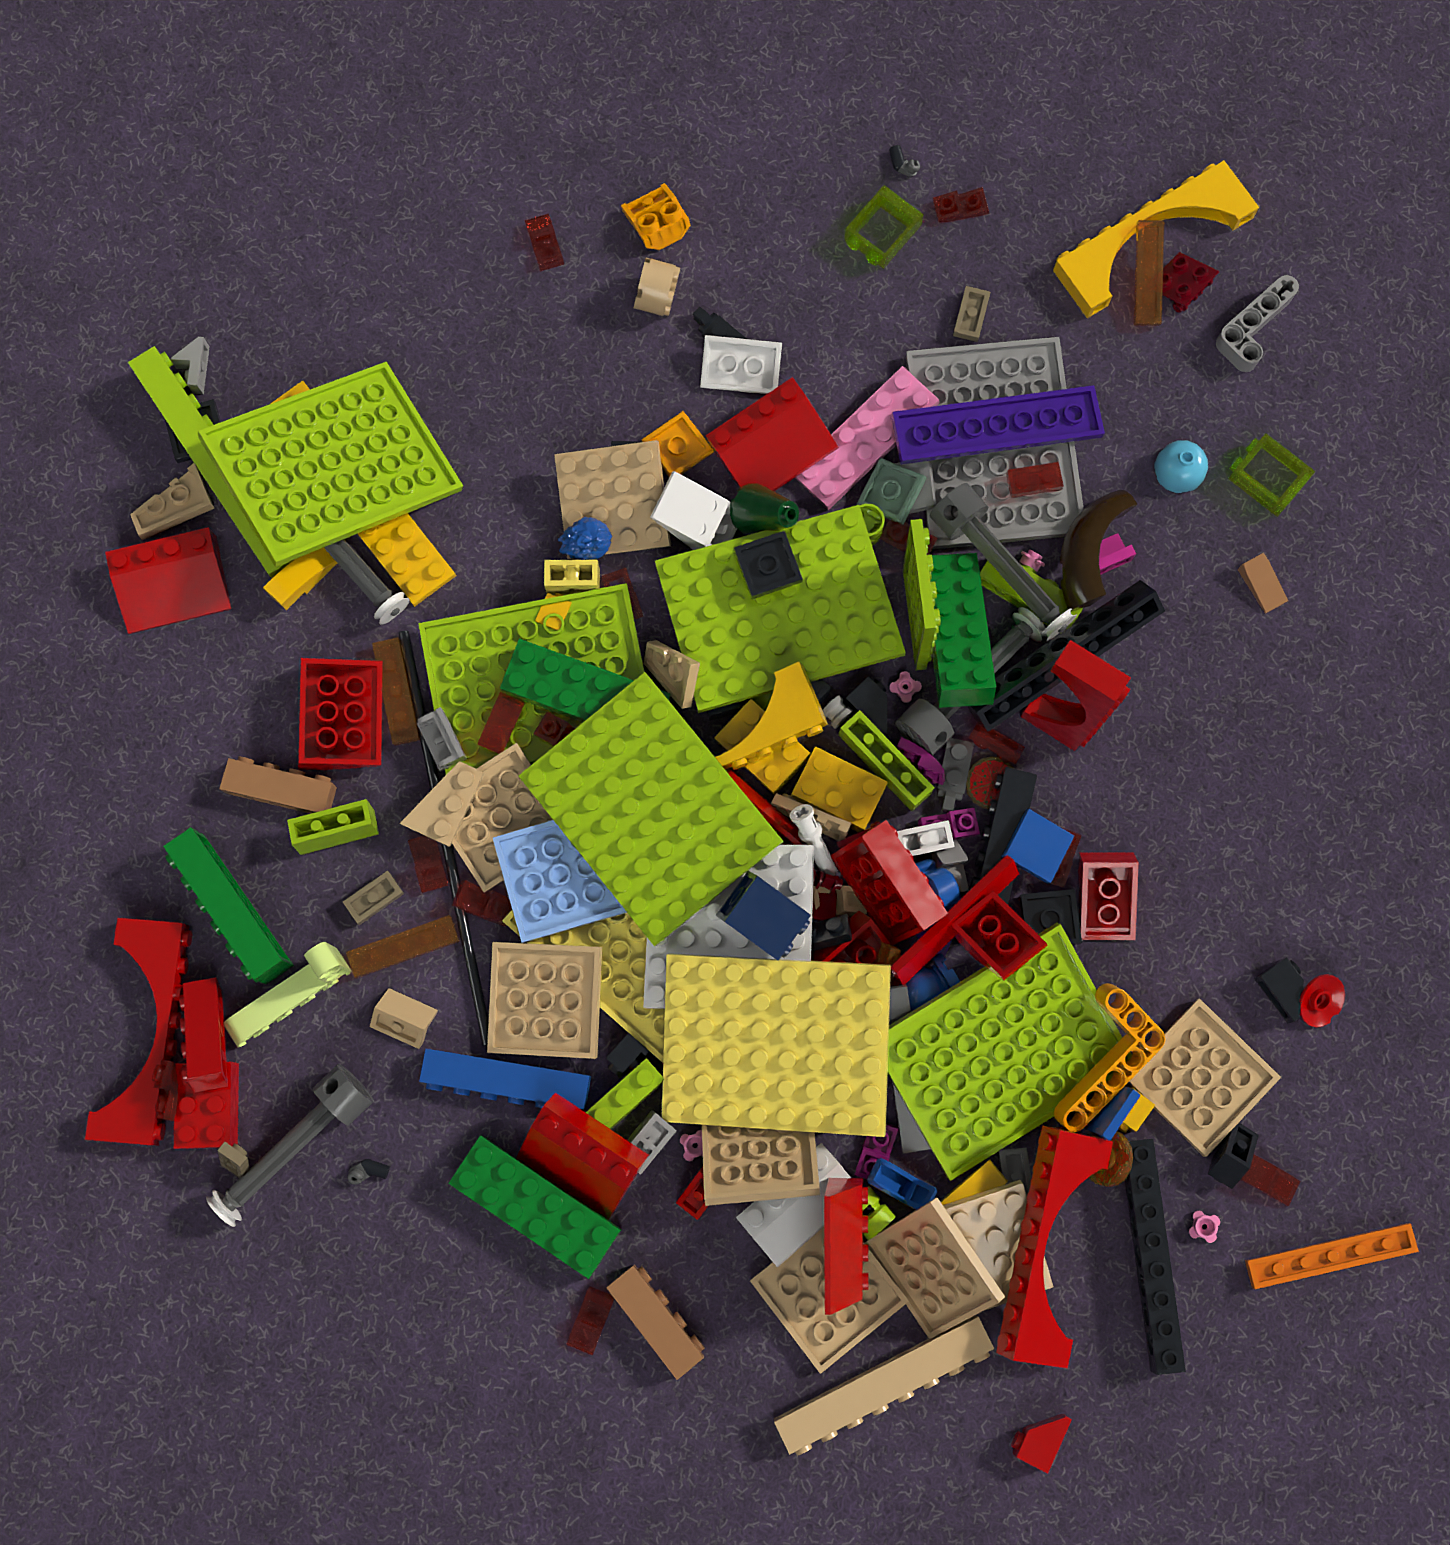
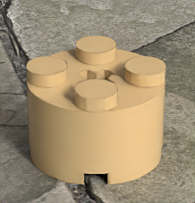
(656, 287)

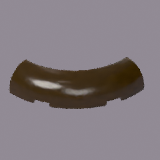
(1081, 549)

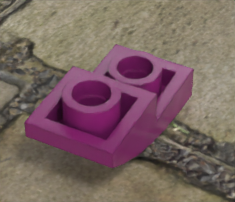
(926, 763)
(962, 822)
(875, 1148)

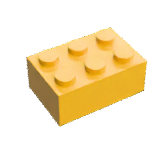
(772, 770)
(839, 789)

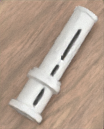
(810, 832)

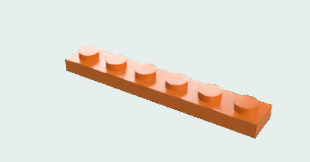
(1331, 1256)

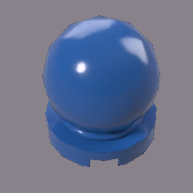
(930, 982)

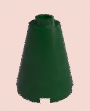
(761, 509)

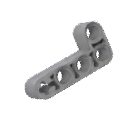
(1258, 317)

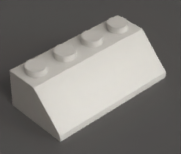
(788, 1223)

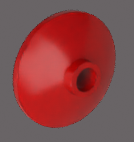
(1321, 1000)

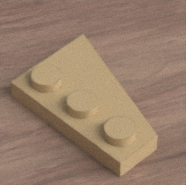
(178, 503)
(673, 671)
(446, 804)
(831, 825)

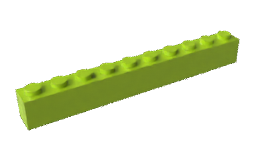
(186, 421)

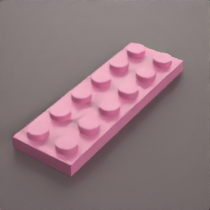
(864, 438)

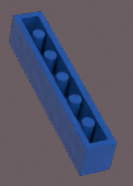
(502, 1079)

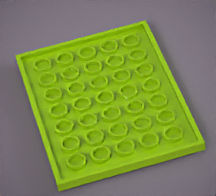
(329, 462)
(826, 623)
(472, 651)
(650, 809)
(999, 1053)

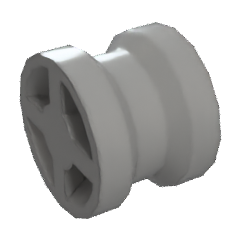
(837, 712)

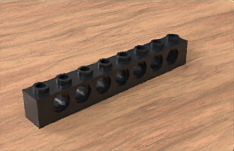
(1095, 633)
(1153, 1261)

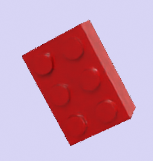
(207, 1116)

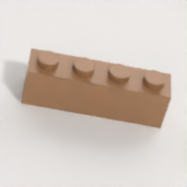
(277, 787)
(656, 1322)

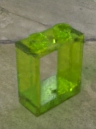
(898, 209)
(1256, 489)

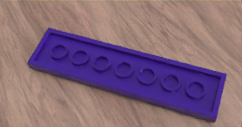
(997, 424)

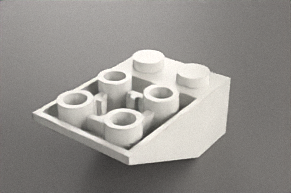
(693, 513)

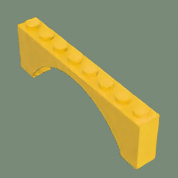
(1210, 196)
(789, 715)

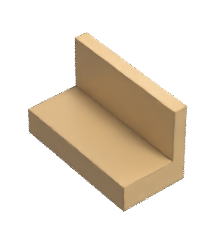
(402, 1018)

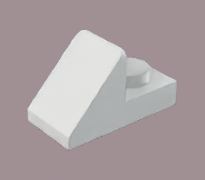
(927, 838)

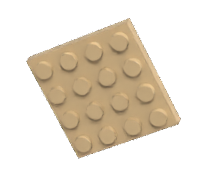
(617, 488)
(498, 808)
(544, 1000)
(1204, 1078)
(757, 1164)
(993, 1230)
(935, 1268)
(798, 1300)

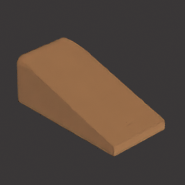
(1263, 582)

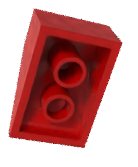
(1108, 895)
(997, 936)

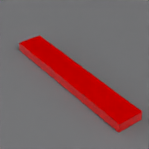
(941, 932)

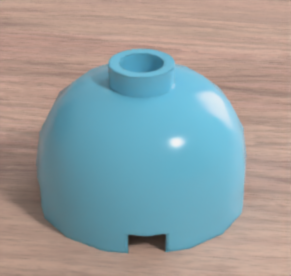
(1181, 466)

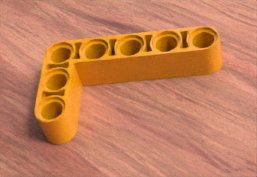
(1113, 1061)

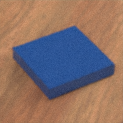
(1038, 846)
(1112, 1115)

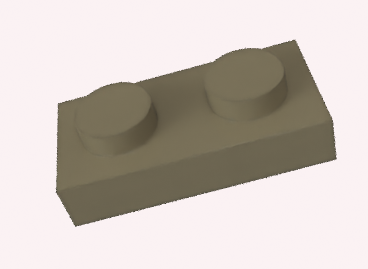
(971, 313)
(373, 897)
(233, 1159)

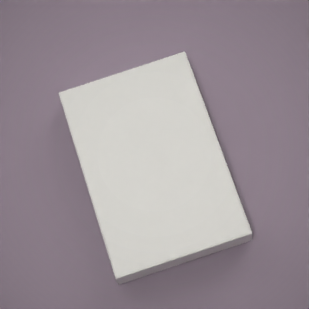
(740, 364)

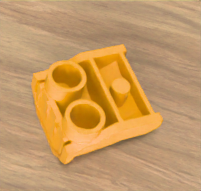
(657, 218)

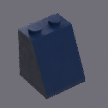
(764, 915)

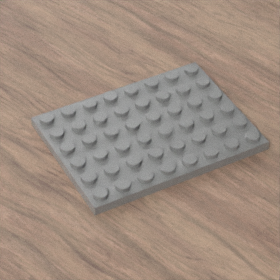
(996, 372)

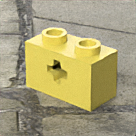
(571, 576)

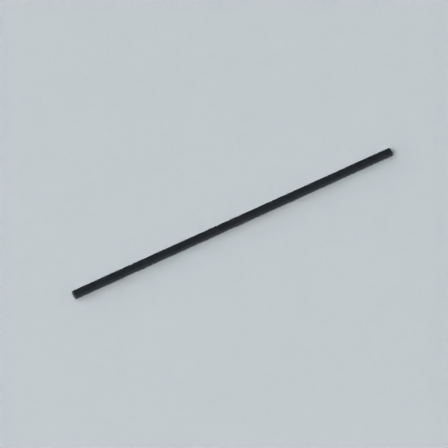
(448, 852)

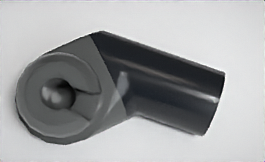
(901, 165)
(366, 1169)

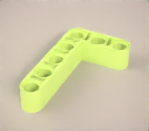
(321, 973)

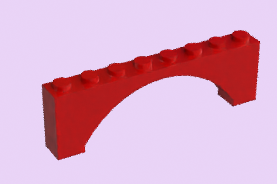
(1095, 685)
(160, 953)
(1028, 1325)

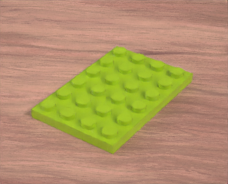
(920, 594)

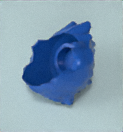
(586, 539)

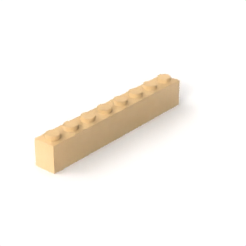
(883, 1384)

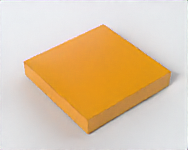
(680, 444)

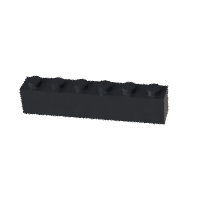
(1006, 810)

